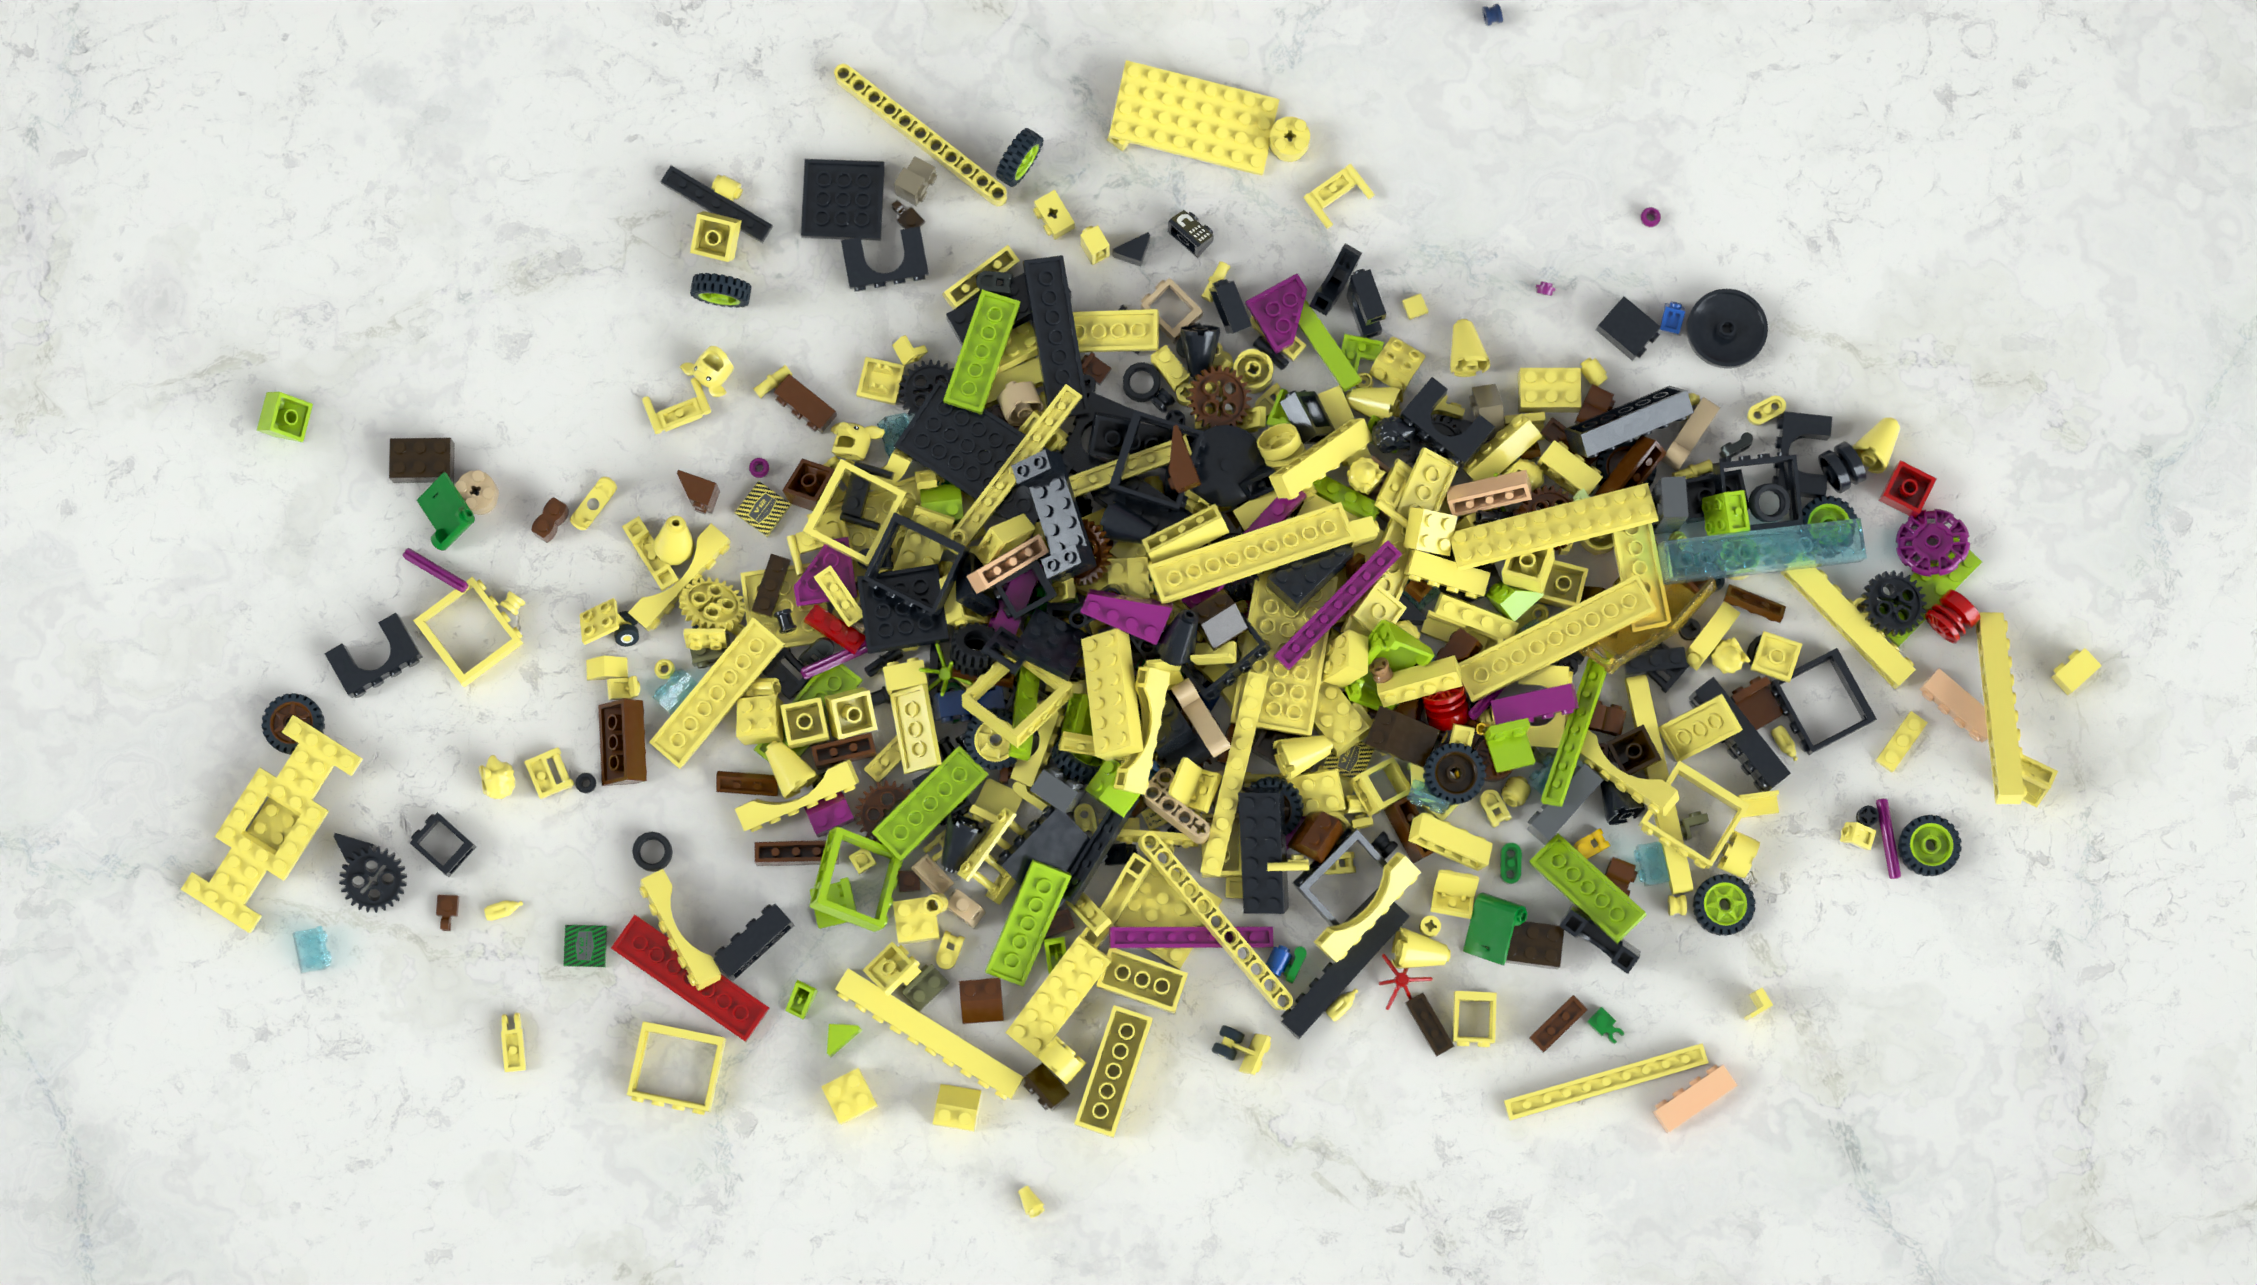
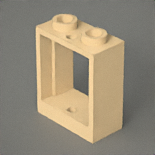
(1190, 319)

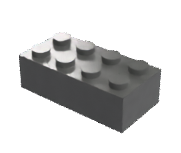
(1670, 504)
(1058, 789)
(1552, 818)

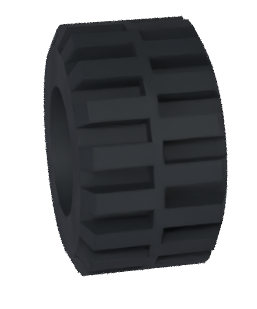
(962, 645)

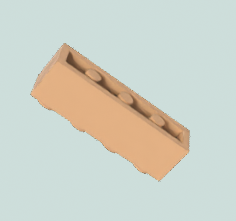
(1489, 493)
(1007, 564)
(1957, 703)
(1695, 1098)

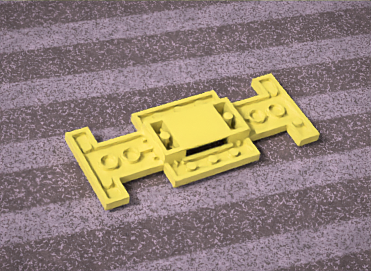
(279, 829)

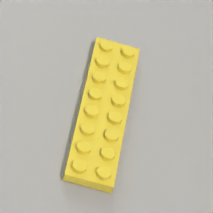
(717, 693)

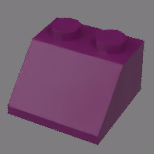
(829, 814)

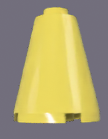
(1467, 350)
(1376, 401)
(1878, 444)
(674, 542)
(1300, 753)
(789, 769)
(1417, 950)

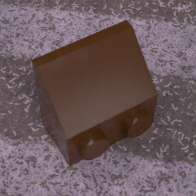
(807, 484)
(700, 491)
(1317, 836)
(981, 1000)

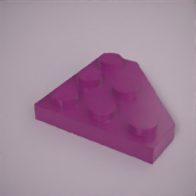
(1279, 311)
(807, 588)

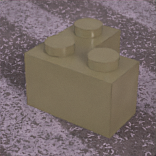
(914, 181)
(1488, 404)

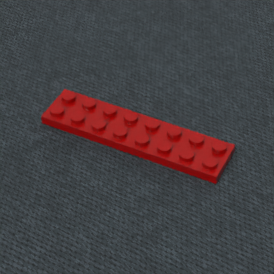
(720, 1001)

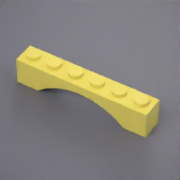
(652, 608)
(1151, 689)
(1654, 793)
(758, 811)
(1396, 877)
(1120, 895)
(699, 965)

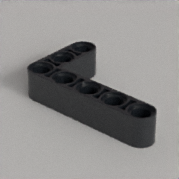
(1148, 654)

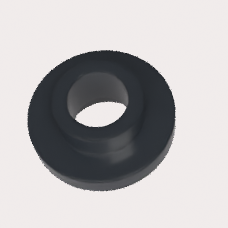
(581, 778)

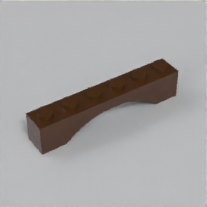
(1463, 647)

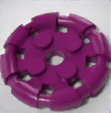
(1938, 552)

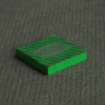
(585, 946)

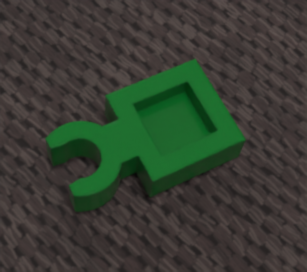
(1602, 1024)

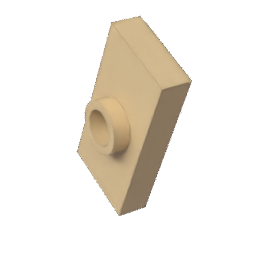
(932, 875)

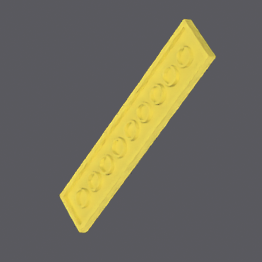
(1423, 490)
(1553, 526)
(1251, 553)
(1555, 638)

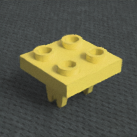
(880, 381)

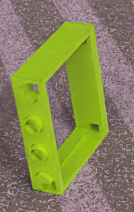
(825, 872)

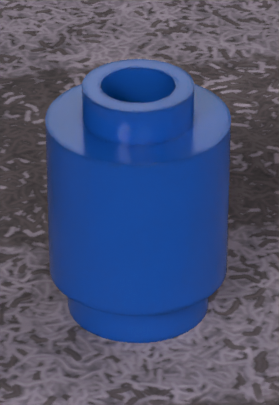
(1278, 960)

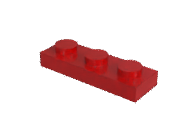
(835, 629)

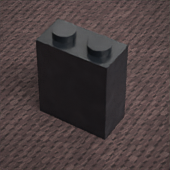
(1629, 329)

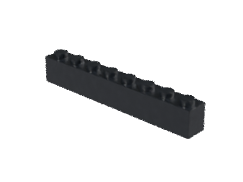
(1340, 974)

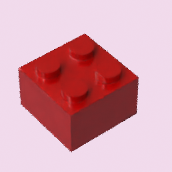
(1907, 489)

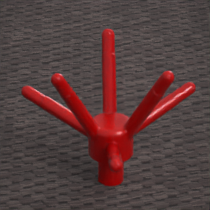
(1400, 980)

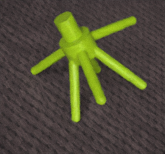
(944, 673)

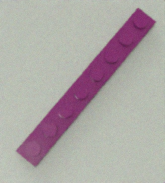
(1276, 512)
(1338, 605)
(1184, 937)

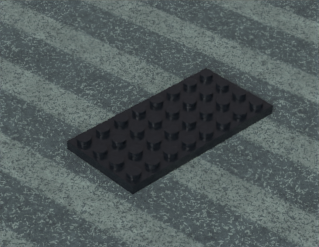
(966, 449)

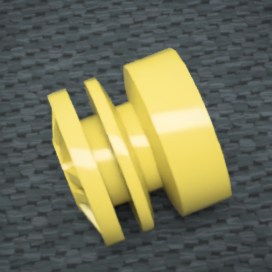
(1280, 445)

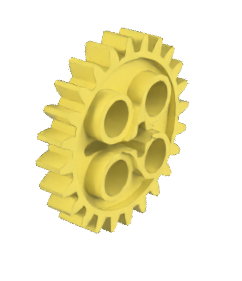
(712, 605)

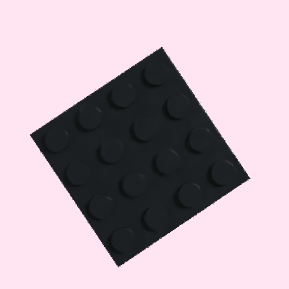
(842, 199)
(895, 625)

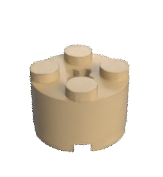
(1019, 402)
(487, 490)

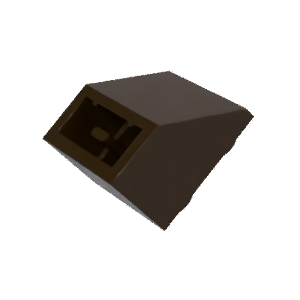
(1046, 1086)

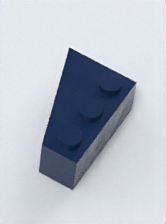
(950, 708)

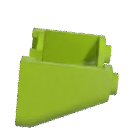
(1399, 649)

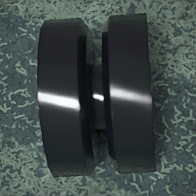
(1842, 467)

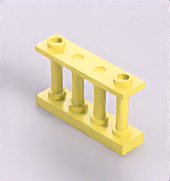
(1003, 884)

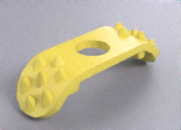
(602, 491)

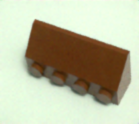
(622, 742)

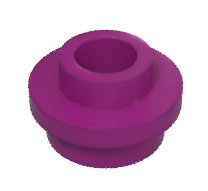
(1650, 211)
(1545, 288)
(759, 461)

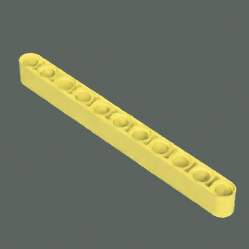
(923, 143)
(1644, 713)
(1224, 926)

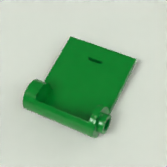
(446, 512)
(1492, 927)

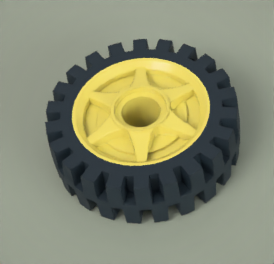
(980, 748)

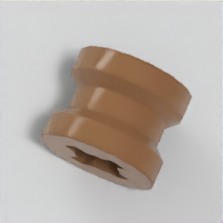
(1381, 670)

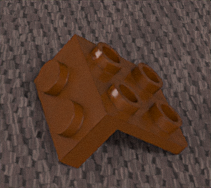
(1757, 702)

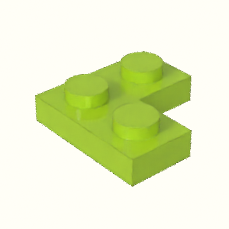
(1360, 348)

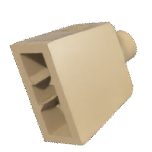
(965, 908)

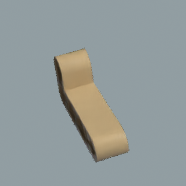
(1690, 434)
(1200, 717)
(1179, 810)

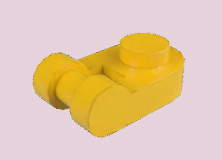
(1585, 847)

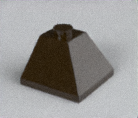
(1634, 750)

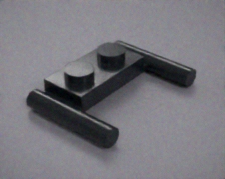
(857, 495)

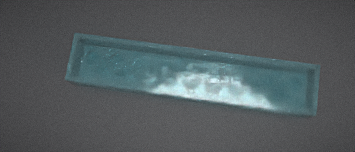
(1762, 551)

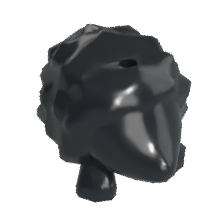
(1391, 434)

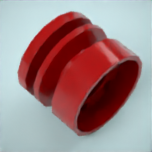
(1952, 616)
(1447, 708)

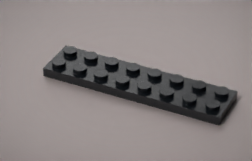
(1055, 329)

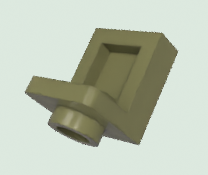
(1694, 819)

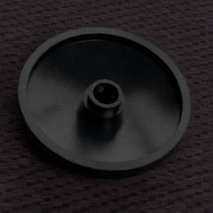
(1727, 328)
(1224, 463)

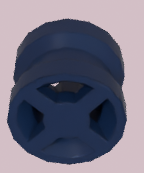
(1492, 14)

